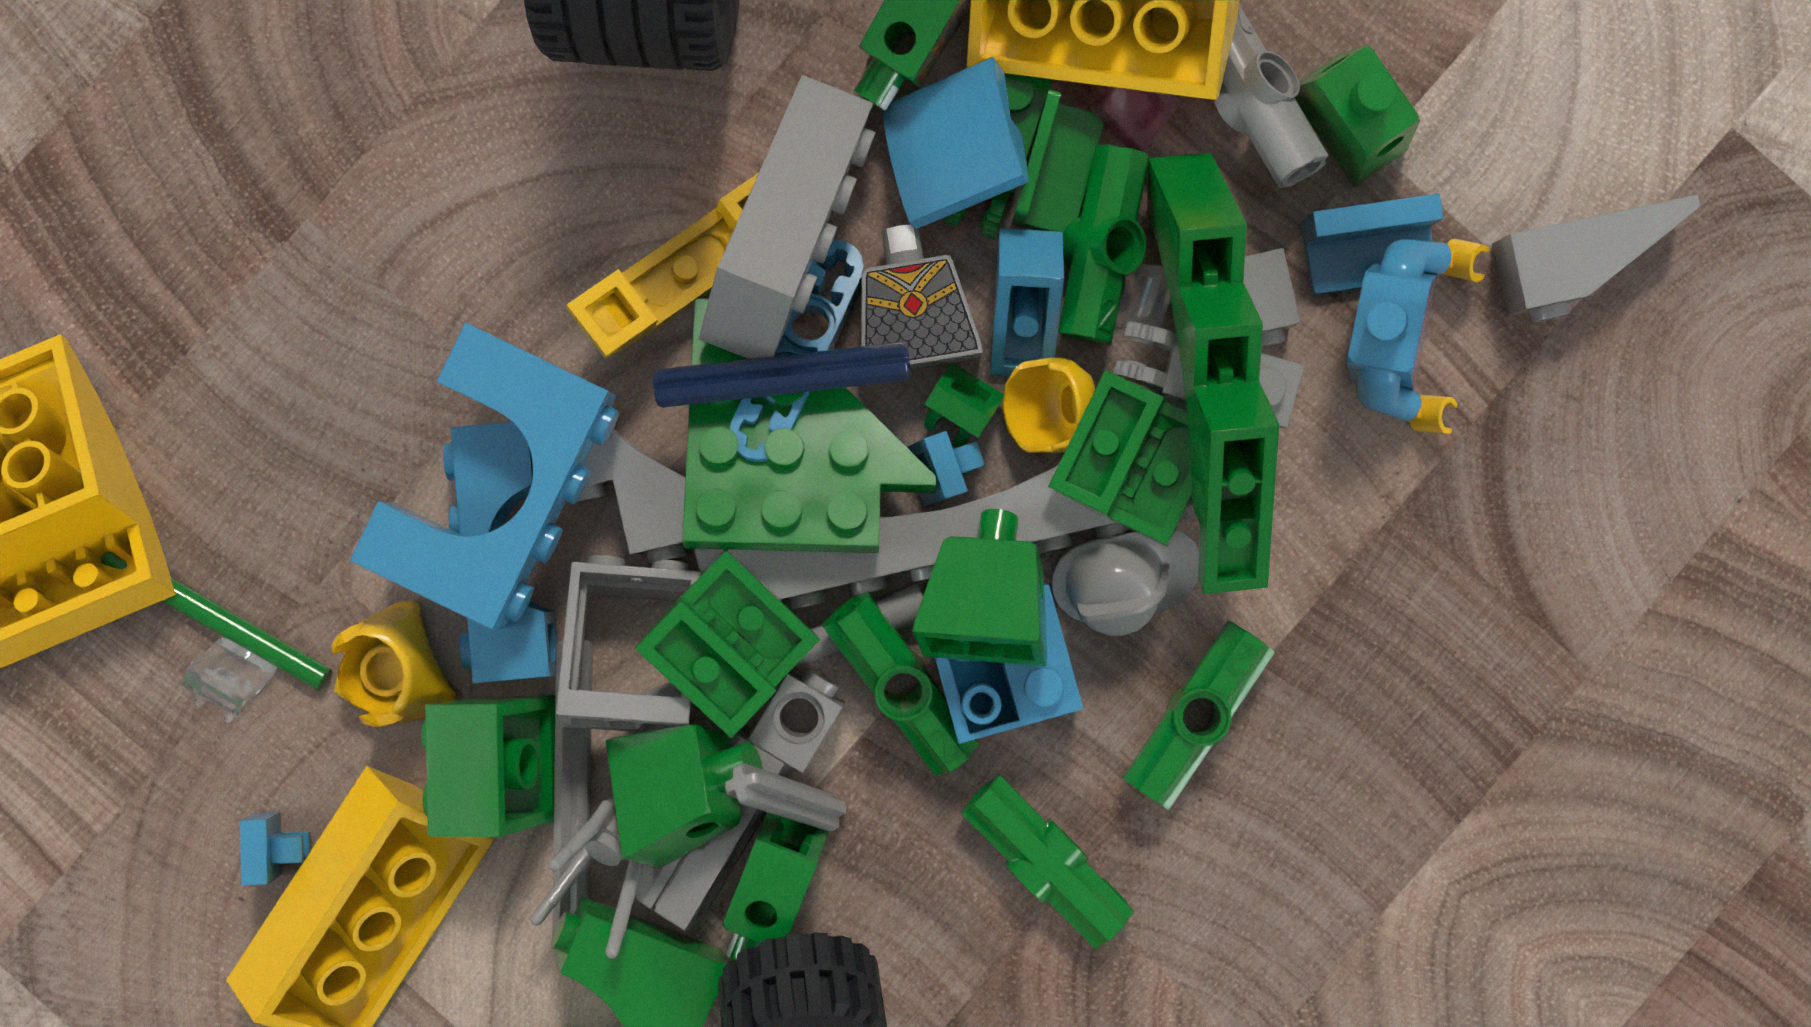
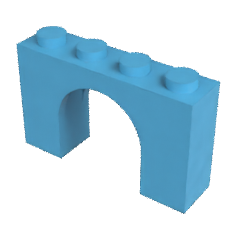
(489, 572)

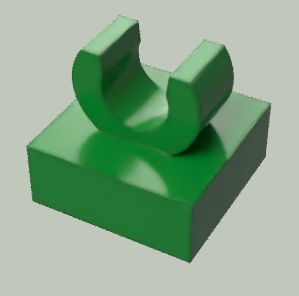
(963, 401)

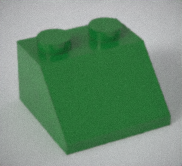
(489, 765)

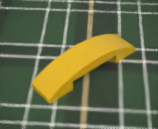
(662, 283)

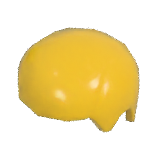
(1046, 403)

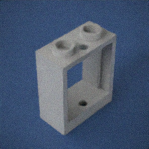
(610, 710)

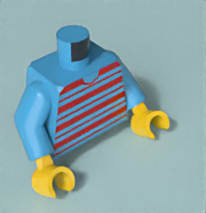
(1394, 324)

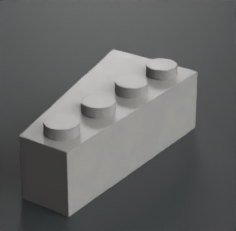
(787, 220)

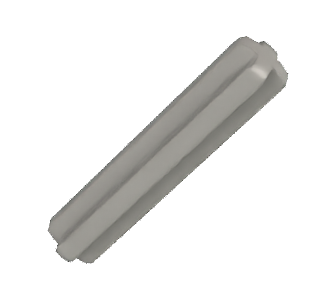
(785, 797)

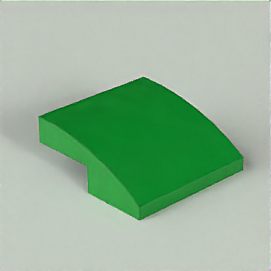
(1129, 459)
(727, 643)

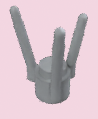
(602, 842)

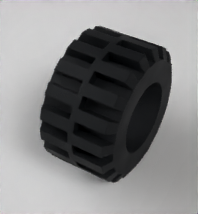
(802, 984)

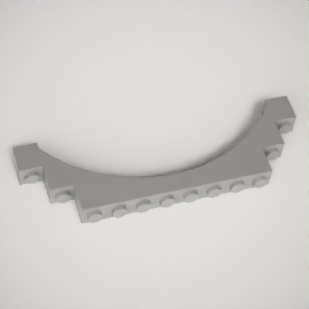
(654, 496)

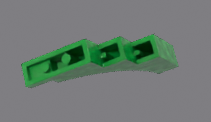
(1220, 357)

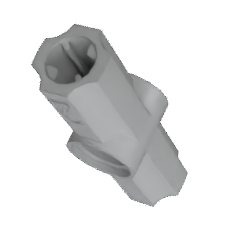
(1261, 102)

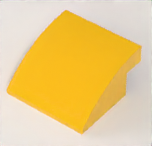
(64, 506)

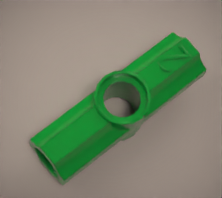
(1103, 244)
(880, 653)
(1224, 680)
(1047, 861)

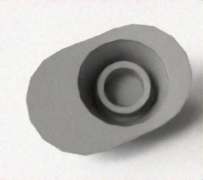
(1124, 580)

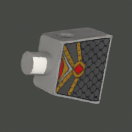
(917, 304)

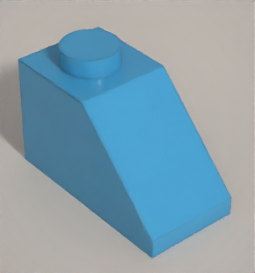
(1026, 297)

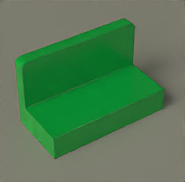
(1058, 166)

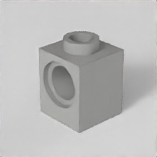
(792, 746)

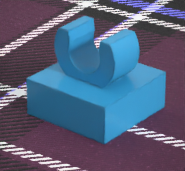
(946, 465)
(266, 847)

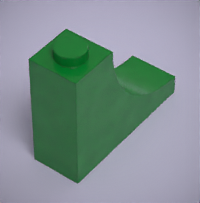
(655, 977)

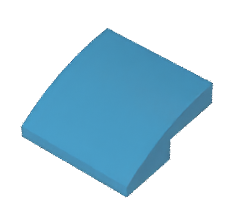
(954, 143)

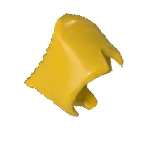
(390, 667)

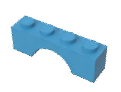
(491, 477)

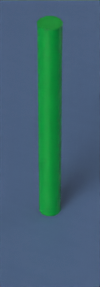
(240, 631)

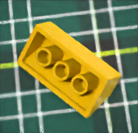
(1110, 43)
(355, 911)

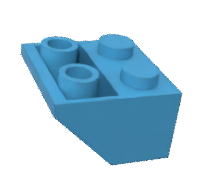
(1005, 696)

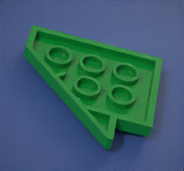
(818, 478)

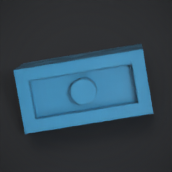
(1352, 238)

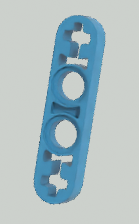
(844, 292)

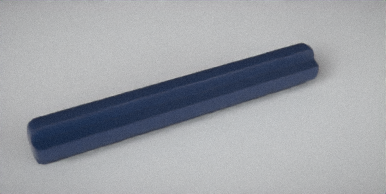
(781, 374)

